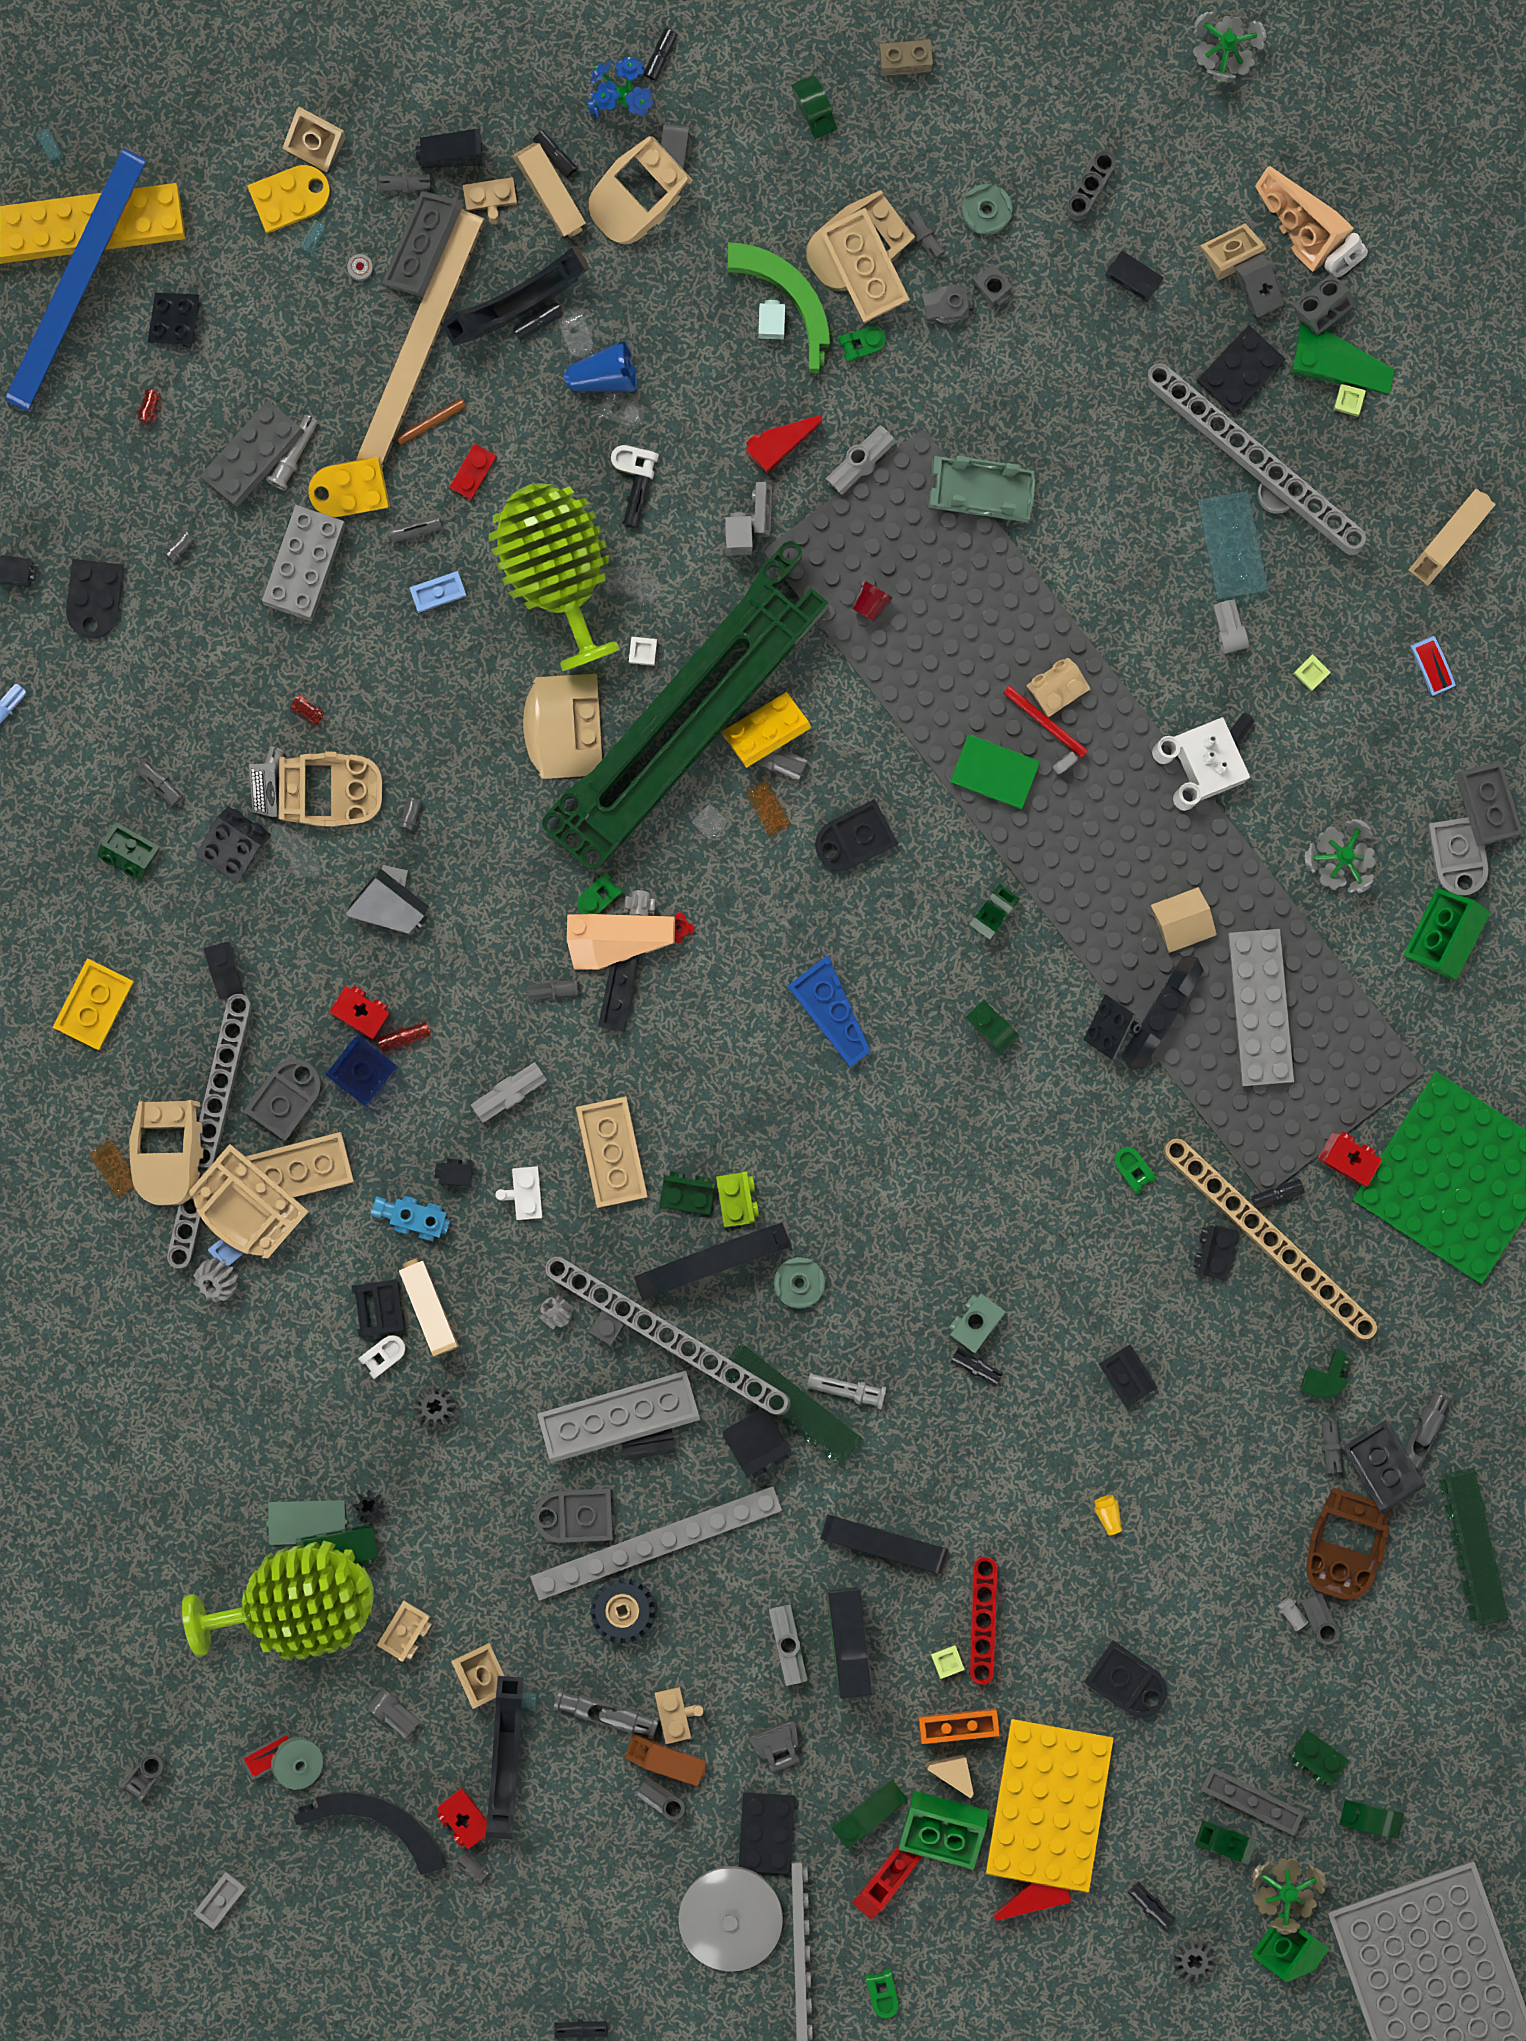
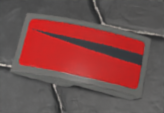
(259, 1760)

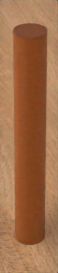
(430, 422)

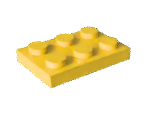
(766, 729)
(93, 1004)

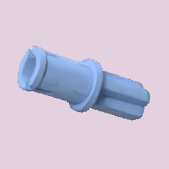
(10, 701)

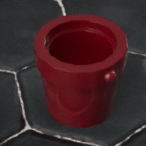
(871, 601)

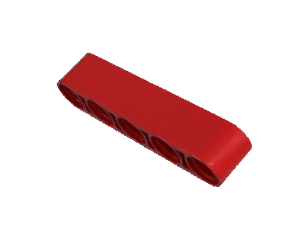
(987, 1632)

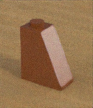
(665, 1760)

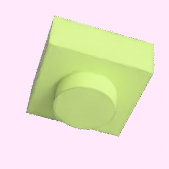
(1349, 400)
(1311, 672)
(947, 1661)

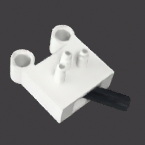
(1208, 758)

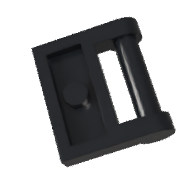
(386, 1304)

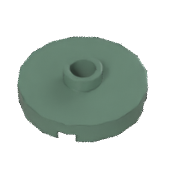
(989, 196)
(813, 1282)
(287, 1757)

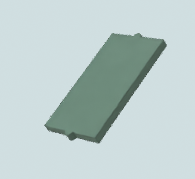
(303, 1519)

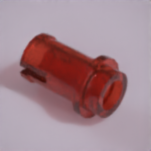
(148, 407)
(307, 710)

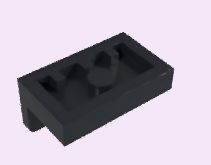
(1216, 1251)

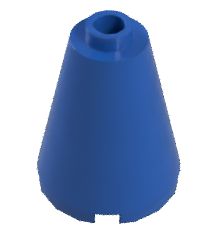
(604, 371)

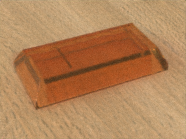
(768, 808)
(113, 1168)

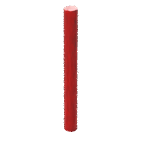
(1045, 721)

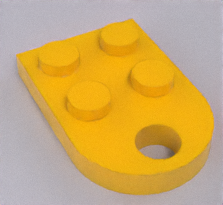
(287, 197)
(351, 487)

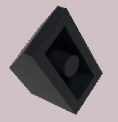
(223, 970)

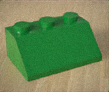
(1447, 933)
(943, 1830)

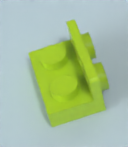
(736, 1199)

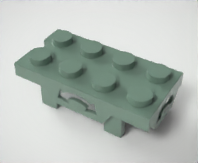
(982, 488)

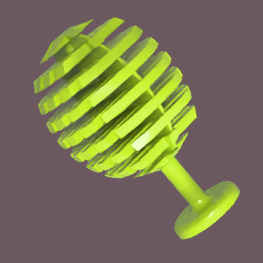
(552, 558)
(295, 1602)

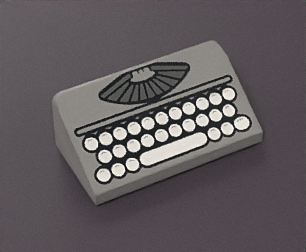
(264, 789)

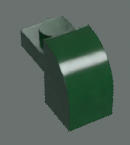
(815, 106)
(994, 911)
(992, 1027)
(1323, 1384)
(1371, 1819)
(1225, 1842)

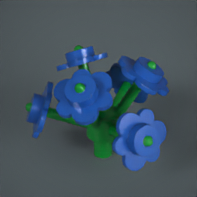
(609, 94)

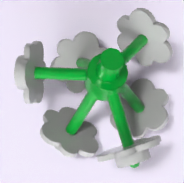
(1229, 34)
(1359, 859)

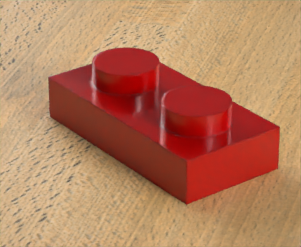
(472, 472)

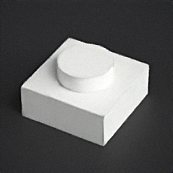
(642, 651)

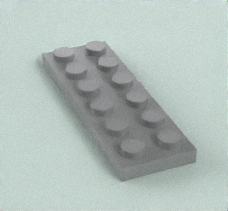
(1260, 1007)
(618, 1416)

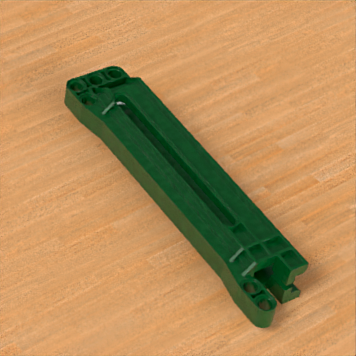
(771, 630)

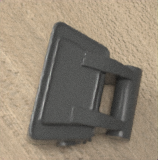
(775, 1741)

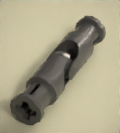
(1428, 1426)
(619, 1717)

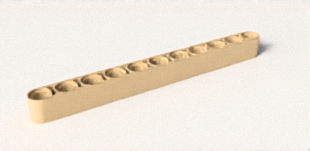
(421, 337)
(1282, 1242)

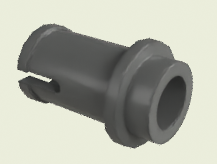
(178, 546)
(410, 814)
(472, 1868)

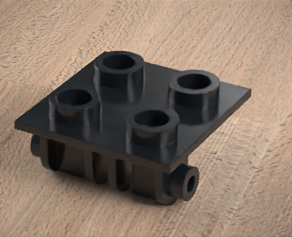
(174, 319)
(1111, 1027)

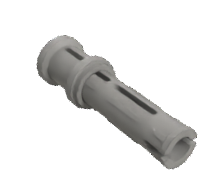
(288, 462)
(859, 1392)

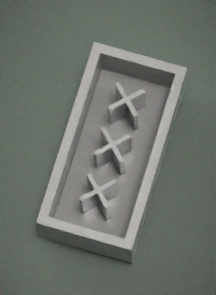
(303, 563)

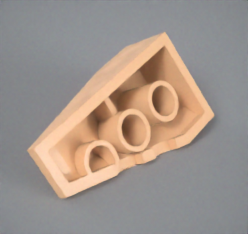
(1309, 222)
(607, 939)

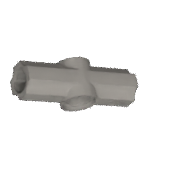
(850, 471)
(508, 1092)
(791, 1662)

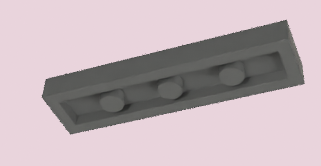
(1252, 1801)

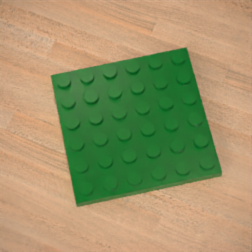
(1452, 1178)

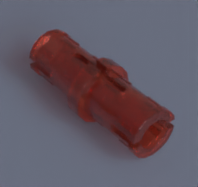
(404, 1036)

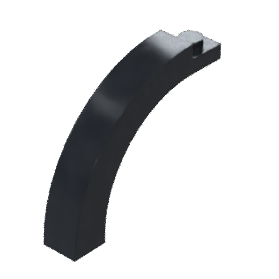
(518, 301)
(712, 1261)
(505, 1757)
(397, 1819)

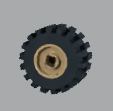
(623, 1610)

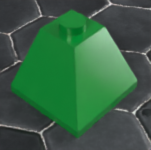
(1289, 1954)

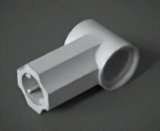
(1230, 629)

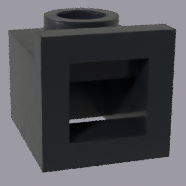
(454, 1172)

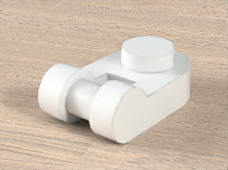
(1346, 256)
(625, 457)
(390, 1348)

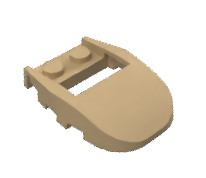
(618, 211)
(887, 224)
(354, 789)
(166, 1176)

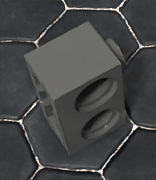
(1324, 304)

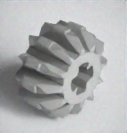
(215, 1279)

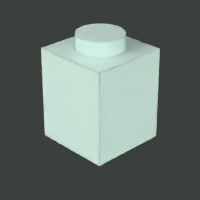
(771, 320)

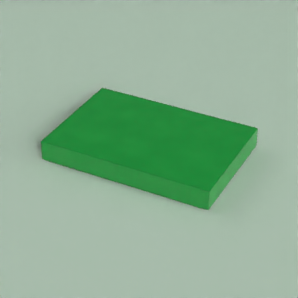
(994, 772)

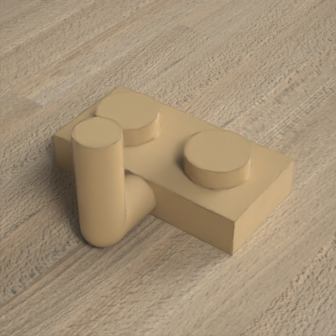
(490, 196)
(674, 1714)

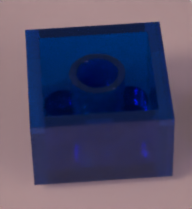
(362, 1071)

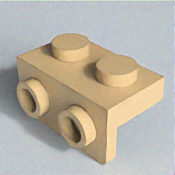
(1058, 686)
(404, 1630)

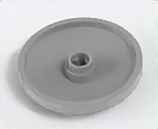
(730, 1918)

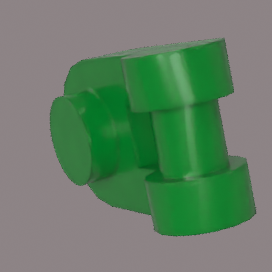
(871, 339)
(591, 902)
(1126, 1162)
(885, 2002)

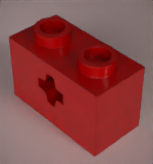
(345, 1010)
(1335, 1156)
(462, 1803)

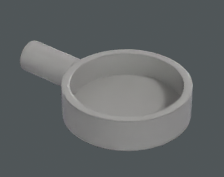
(1269, 500)

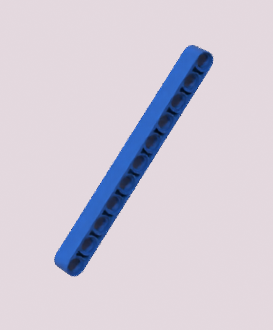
(75, 279)

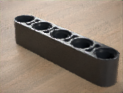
(884, 1544)

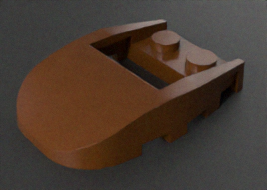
(1339, 1569)

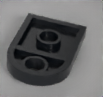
(94, 594)
(856, 836)
(1126, 1680)

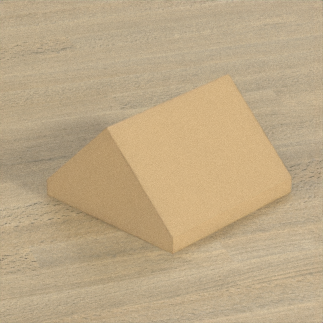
(314, 139)
(1232, 249)
(1184, 919)
(478, 1674)
(954, 1772)

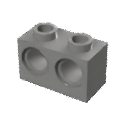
(738, 534)

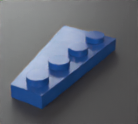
(827, 1005)

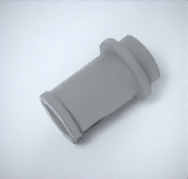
(273, 757)
(1292, 1613)

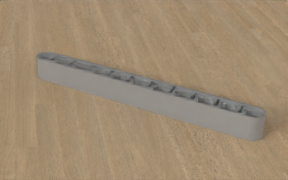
(1261, 470)
(216, 1119)
(655, 1334)

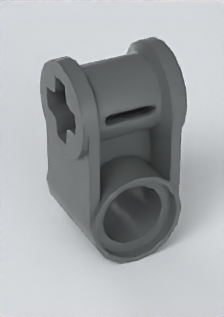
(141, 1779)

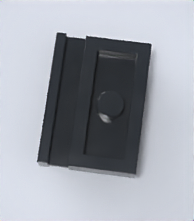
(1127, 1375)
(649, 1445)

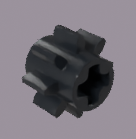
(361, 1505)

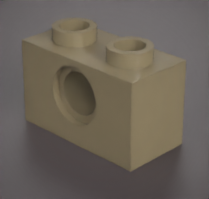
(905, 57)

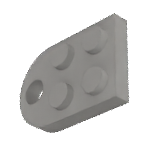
(1457, 855)

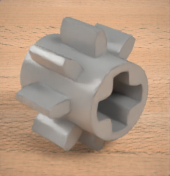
(639, 904)
(555, 1312)

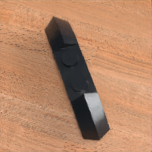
(1162, 1012)

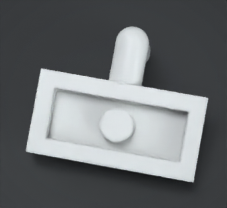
(525, 1193)

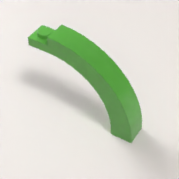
(774, 269)

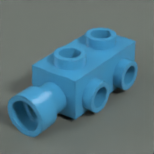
(417, 1219)

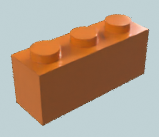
(958, 1726)

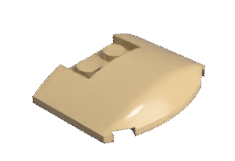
(563, 725)
(245, 1205)

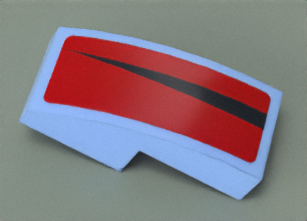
(1433, 665)

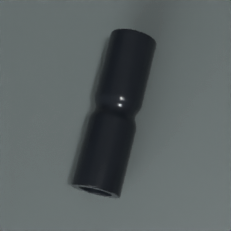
(658, 58)
(557, 156)
(541, 319)
(1282, 1193)

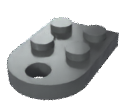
(284, 1099)
(577, 1515)

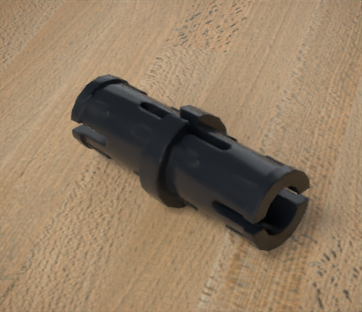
(636, 501)
(977, 1367)
(1151, 1905)
(580, 2029)

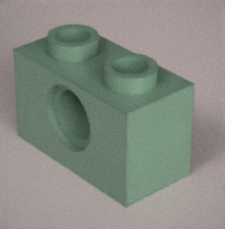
(990, 1316)

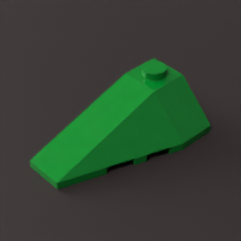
(1338, 362)

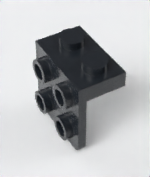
(232, 843)
(756, 1443)

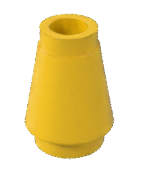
(1108, 1513)

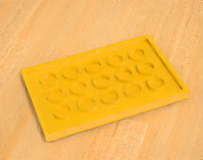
(1049, 1806)

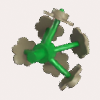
(1294, 1898)

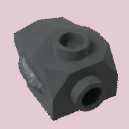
(948, 304)

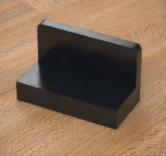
(1134, 276)

